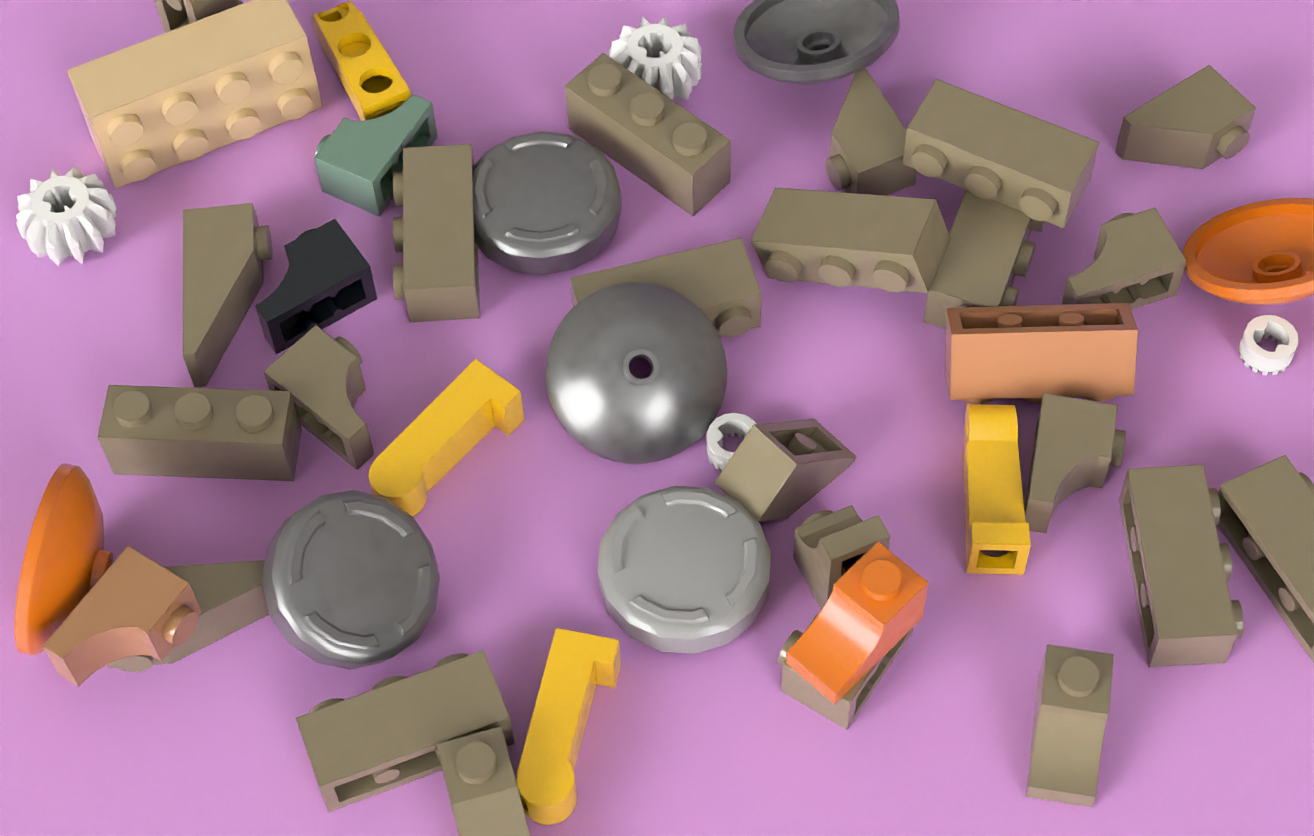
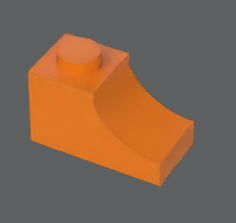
(859, 622)

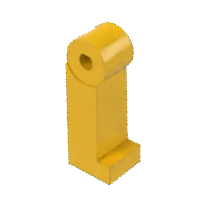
(360, 61)
(445, 435)
(993, 491)
(559, 720)

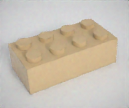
(197, 88)

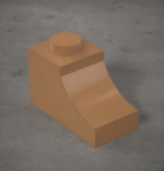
(125, 614)

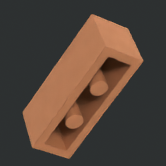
(1040, 351)

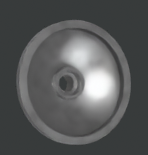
(814, 37)
(611, 408)

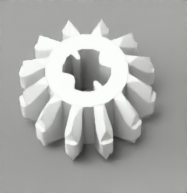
(660, 56)
(66, 215)

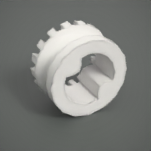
(1264, 360)
(719, 428)

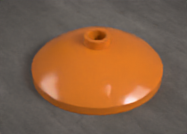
(1256, 253)
(60, 558)

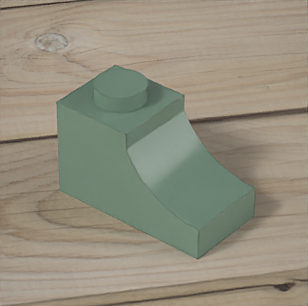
(362, 155)

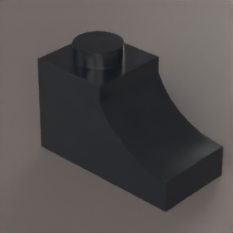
(321, 286)

